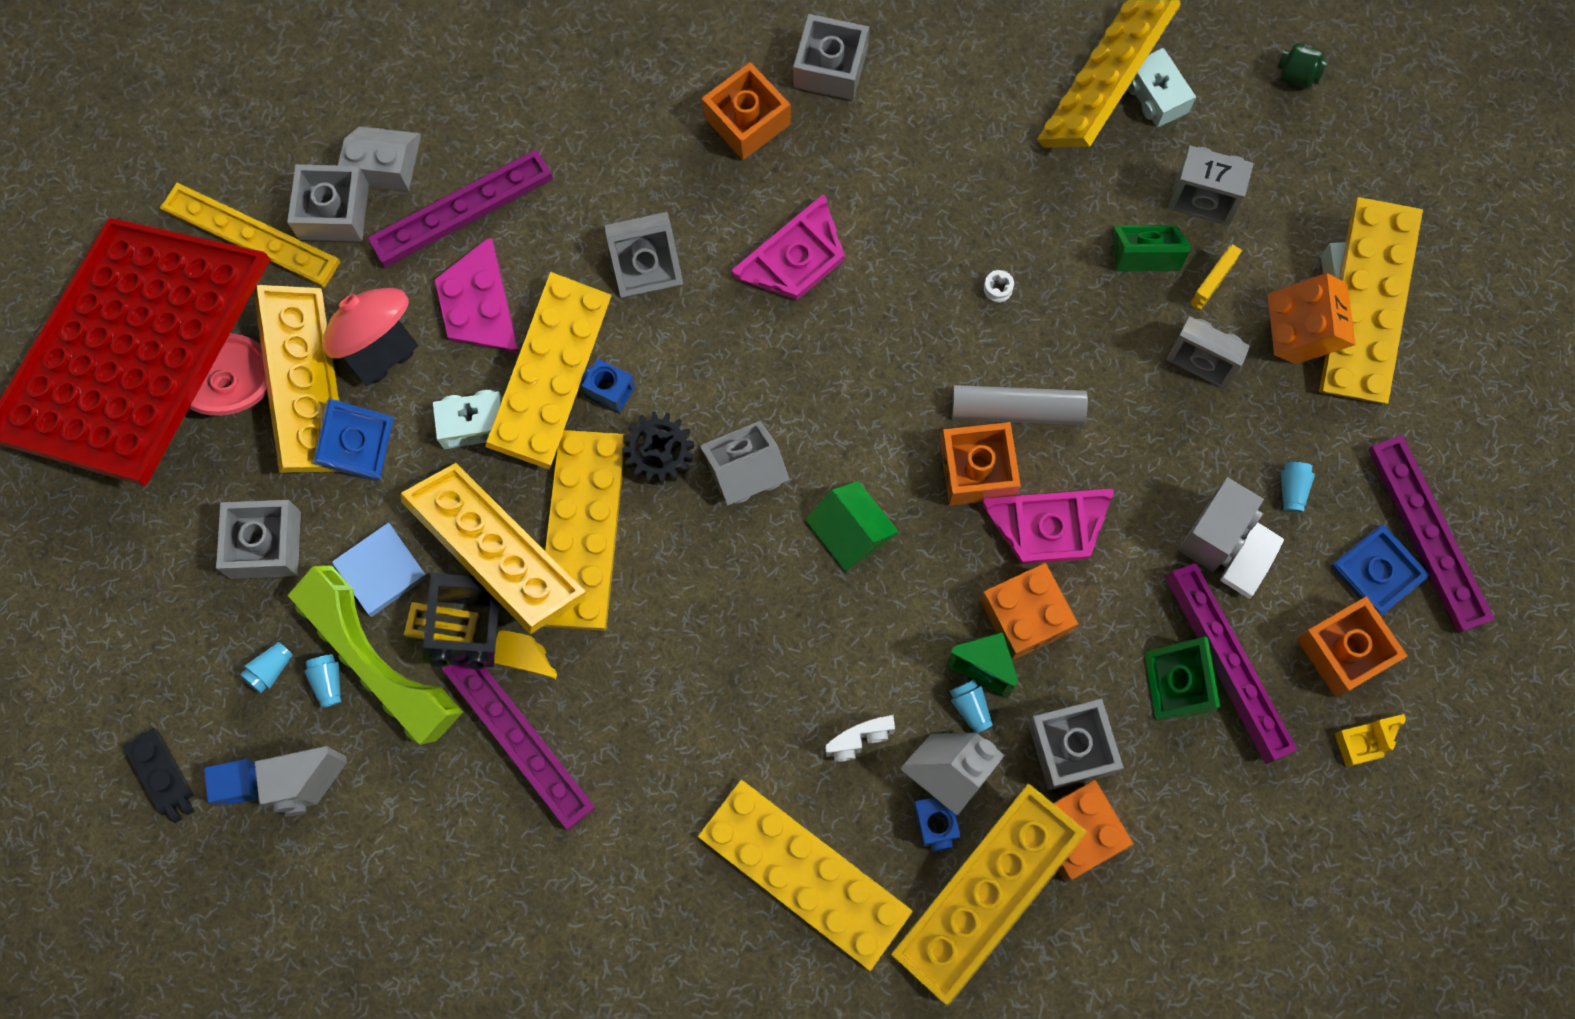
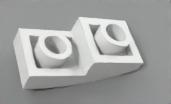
(1253, 561)
(849, 742)

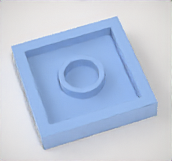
(379, 569)

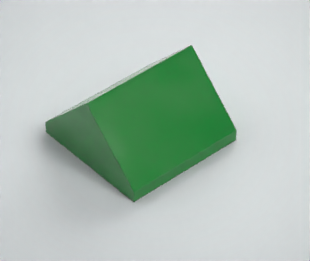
(1149, 248)
(850, 524)
(986, 662)
(1182, 680)

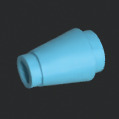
(1296, 485)
(266, 668)
(324, 679)
(972, 705)

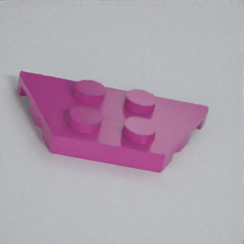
(795, 255)
(476, 301)
(1050, 524)

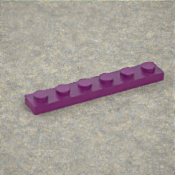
(460, 208)
(1431, 534)
(1231, 664)
(522, 744)

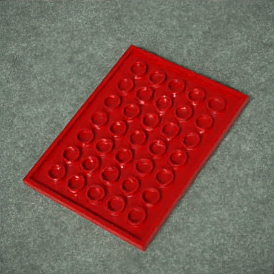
(127, 349)

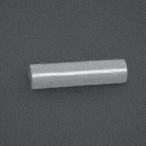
(1019, 405)

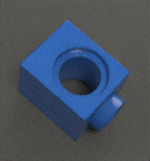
(615, 396)
(231, 783)
(928, 808)

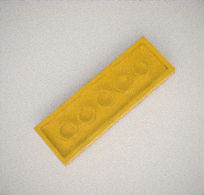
(1107, 73)
(1378, 276)
(295, 370)
(548, 371)
(586, 521)
(493, 547)
(805, 875)
(989, 894)

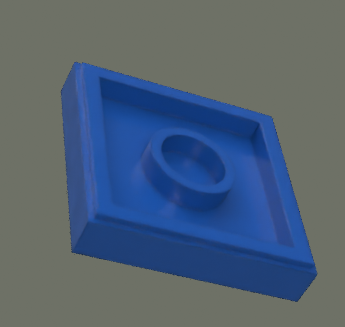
(352, 440)
(1380, 570)

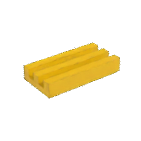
(1215, 277)
(470, 630)

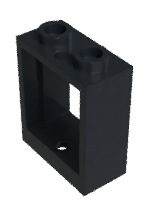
(459, 590)

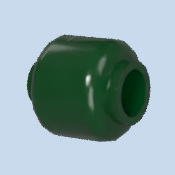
(1302, 65)

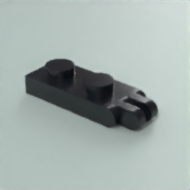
(160, 774)

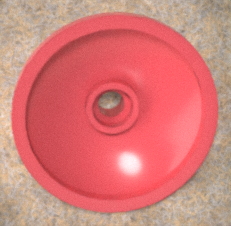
(363, 320)
(240, 369)

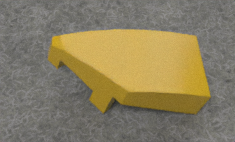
(522, 653)
(1369, 740)

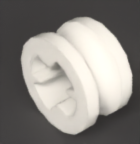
(995, 294)

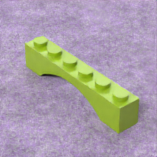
(330, 607)

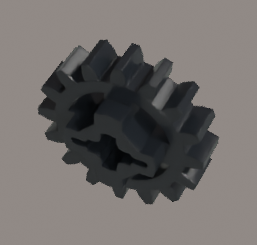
(652, 436)

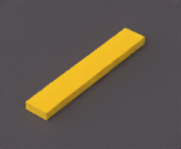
(250, 233)

